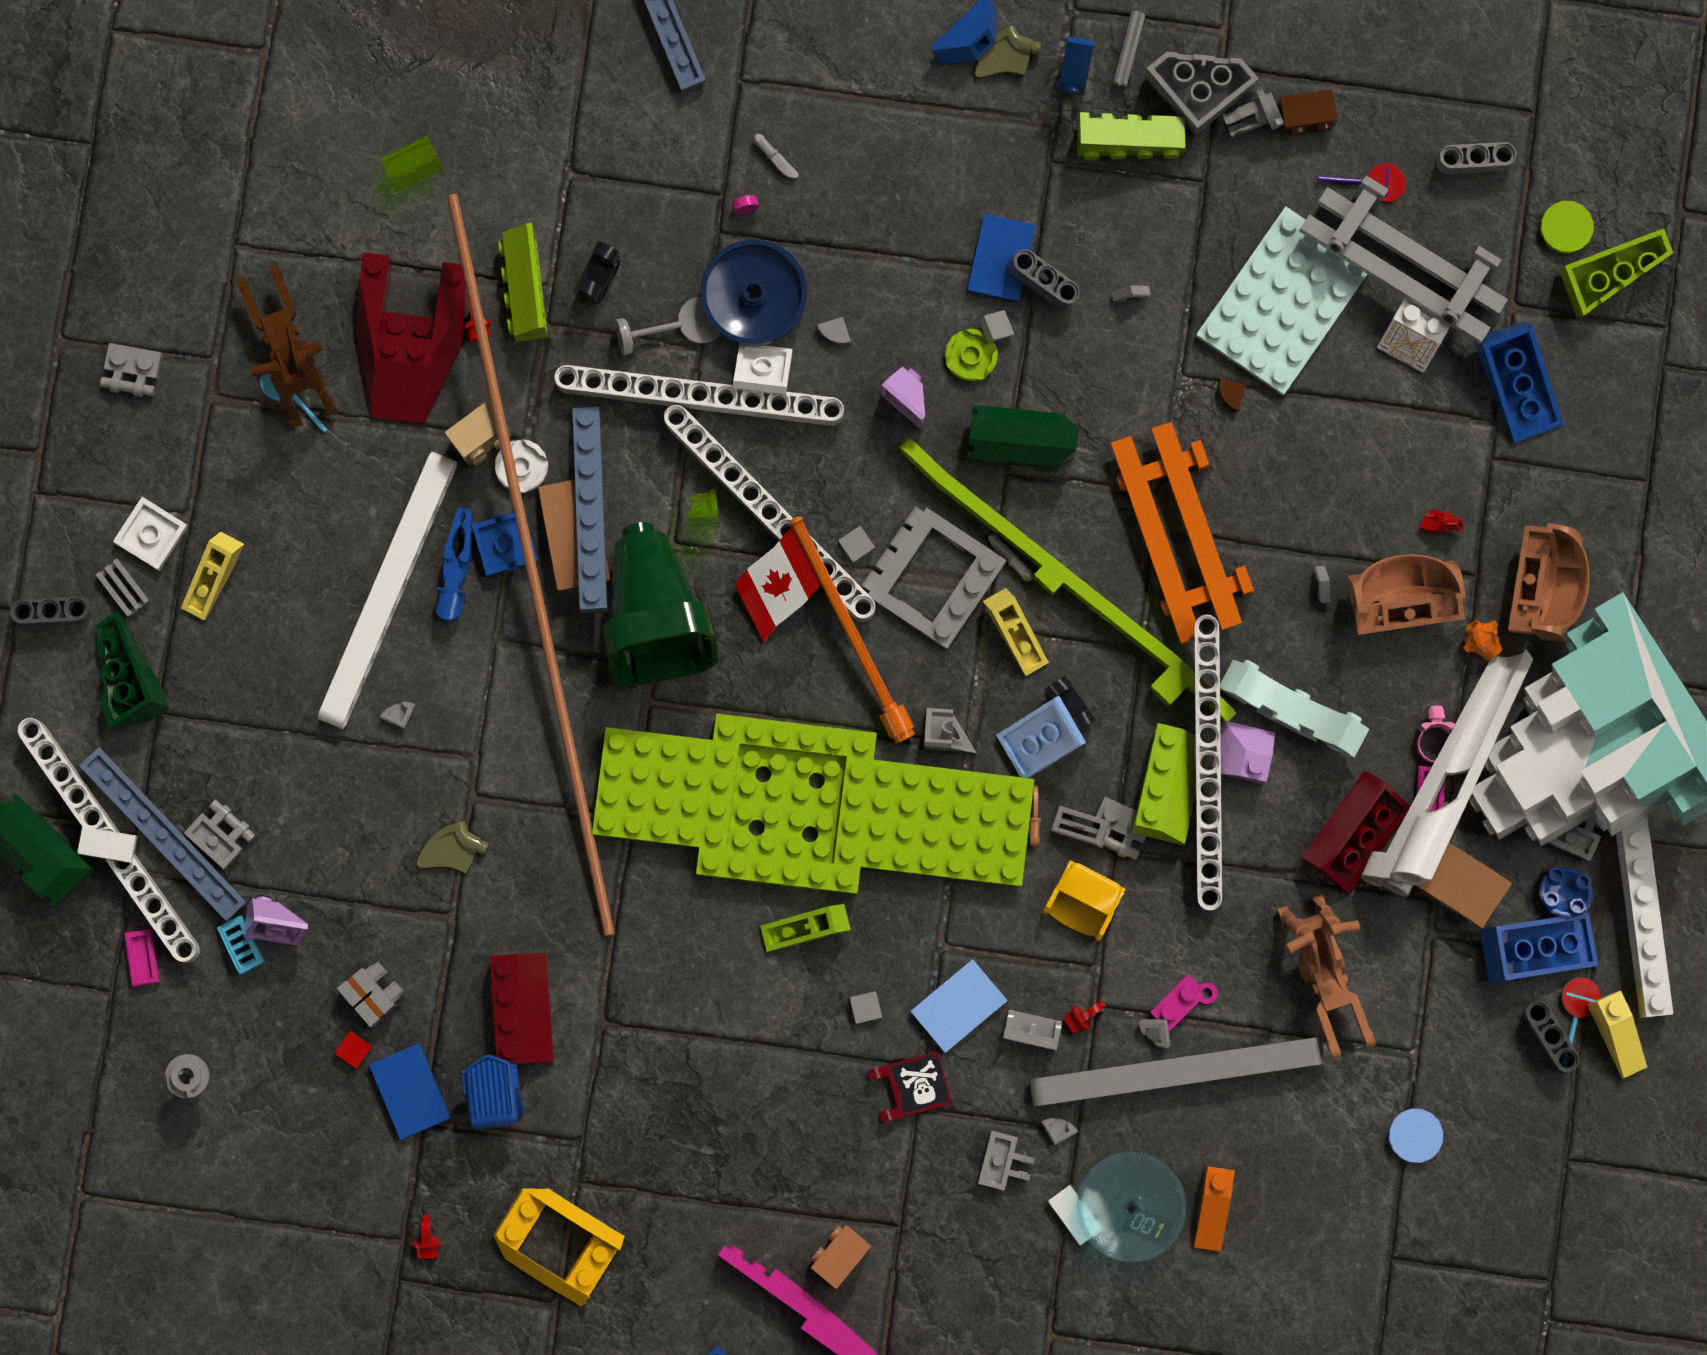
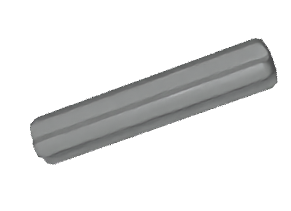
(1128, 49)

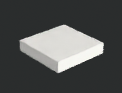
(762, 368)
(150, 533)

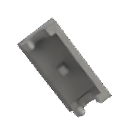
(1032, 1030)

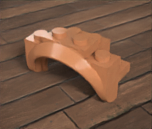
(1550, 585)
(1404, 593)

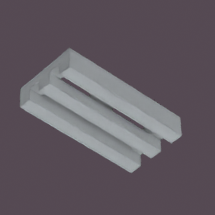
(109, 570)
(1101, 832)

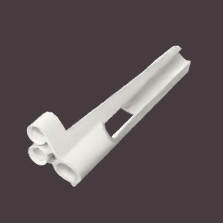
(1426, 834)

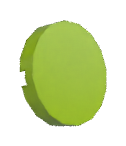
(1566, 227)
(970, 355)

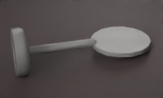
(691, 322)

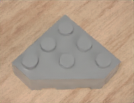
(1200, 85)

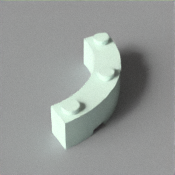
(1293, 708)

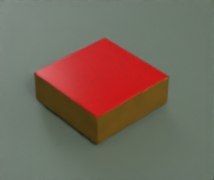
(353, 1049)

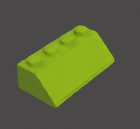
(524, 283)
(1168, 786)

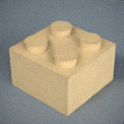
(475, 435)

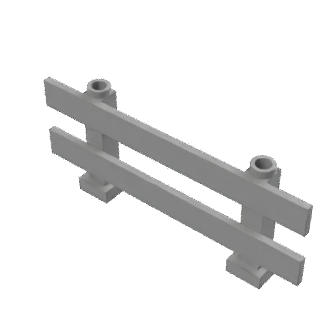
(1467, 286)

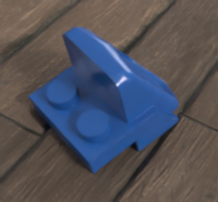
(492, 1093)

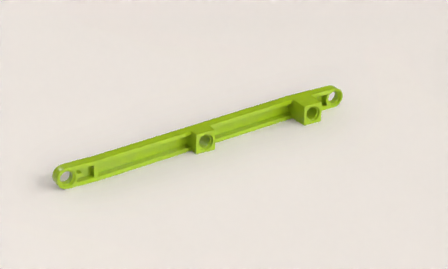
(1054, 575)

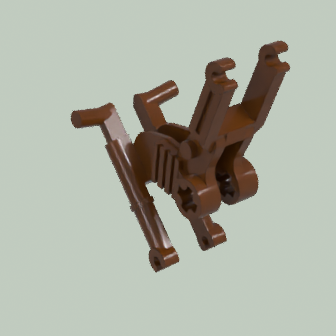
(291, 359)

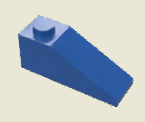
(1076, 65)

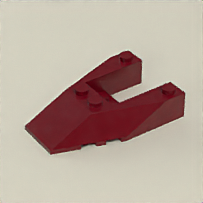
(406, 354)

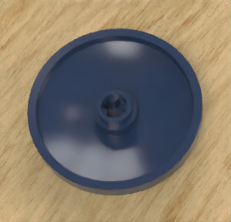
(753, 292)

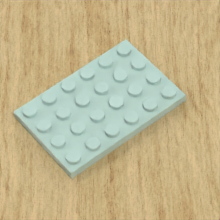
(1281, 304)

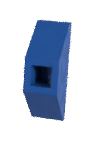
(969, 36)

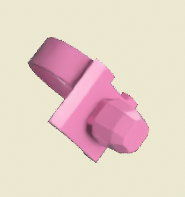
(1435, 715)

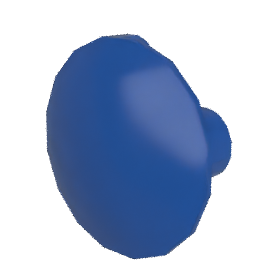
(1566, 892)

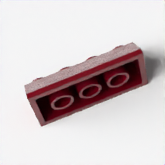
(1356, 830)
(521, 1008)

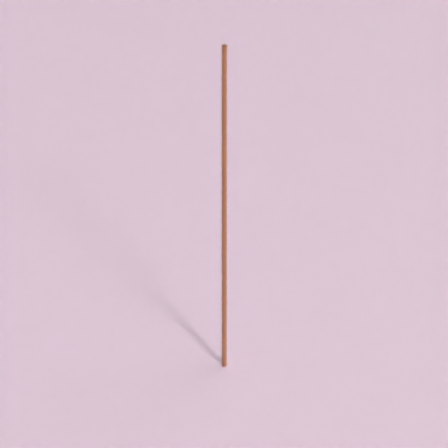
(530, 564)

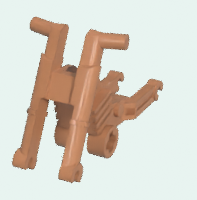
(1324, 966)

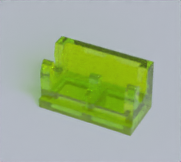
(411, 163)
(705, 510)

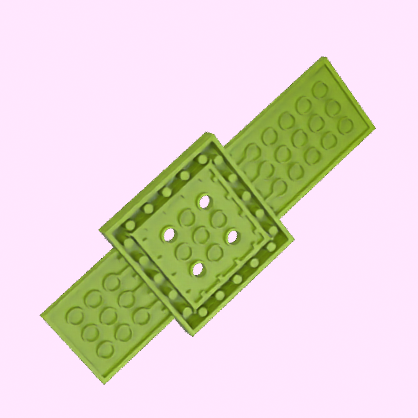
(864, 812)

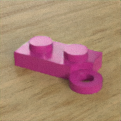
(1182, 1000)

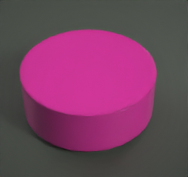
(745, 205)

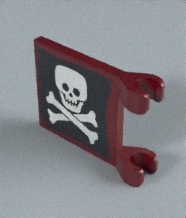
(916, 1085)

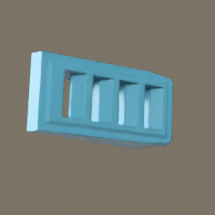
(236, 958)

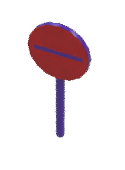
(1384, 174)

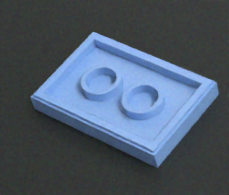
(1041, 738)
(958, 1006)

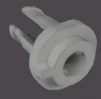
(1264, 110)
(177, 1074)

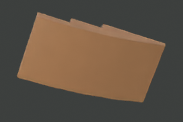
(560, 520)
(1466, 886)

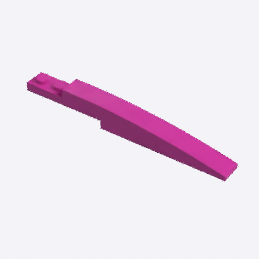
(819, 1321)

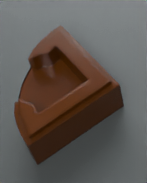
(1231, 393)

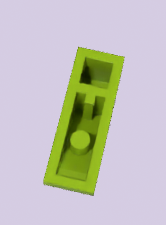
(805, 927)

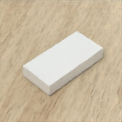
(107, 844)
(1065, 1206)

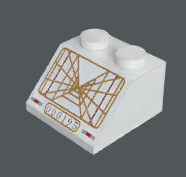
(1413, 336)

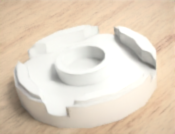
(529, 463)

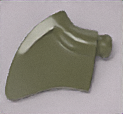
(1007, 55)
(452, 848)

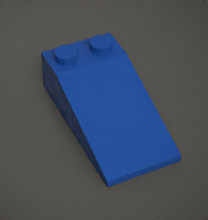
(1519, 381)
(1538, 947)

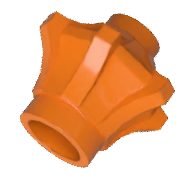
(1483, 639)

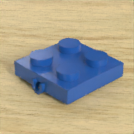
(500, 544)

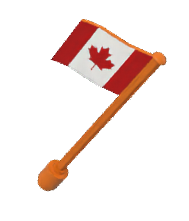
(785, 582)

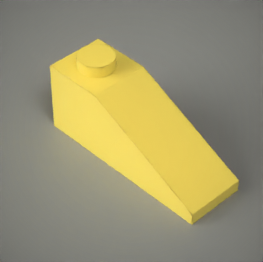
(212, 574)
(1015, 631)
(1619, 1032)

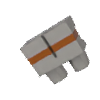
(379, 1002)

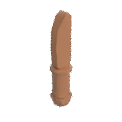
(1034, 823)

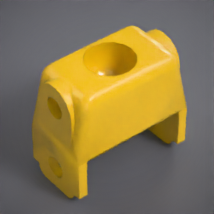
(1084, 900)

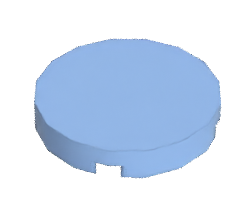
(1415, 1135)

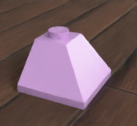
(906, 395)
(1245, 752)
(273, 922)

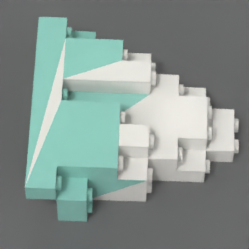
(1600, 738)

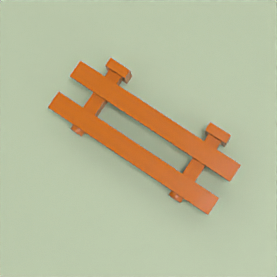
(1176, 466)

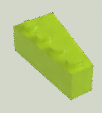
(1130, 136)
(1607, 272)

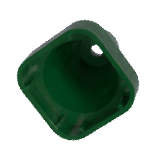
(655, 619)

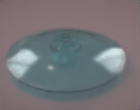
(1157, 1211)

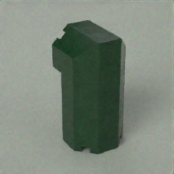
(1021, 438)
(39, 853)

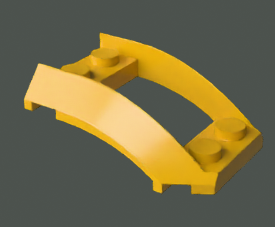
(590, 1263)

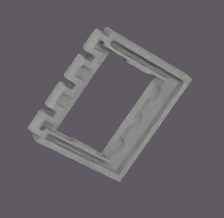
(964, 597)

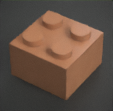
(840, 1255)

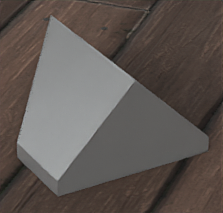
(945, 732)

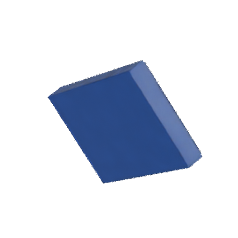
(996, 244)
(410, 1091)

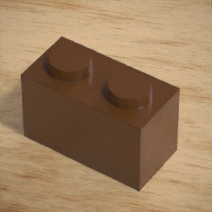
(1308, 112)

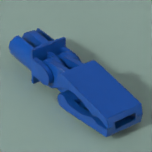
(450, 598)

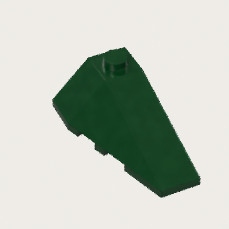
(129, 684)

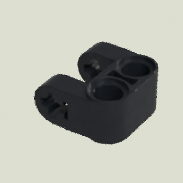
(598, 273)
(1074, 704)

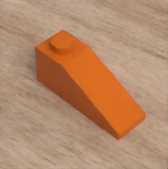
(1213, 1208)

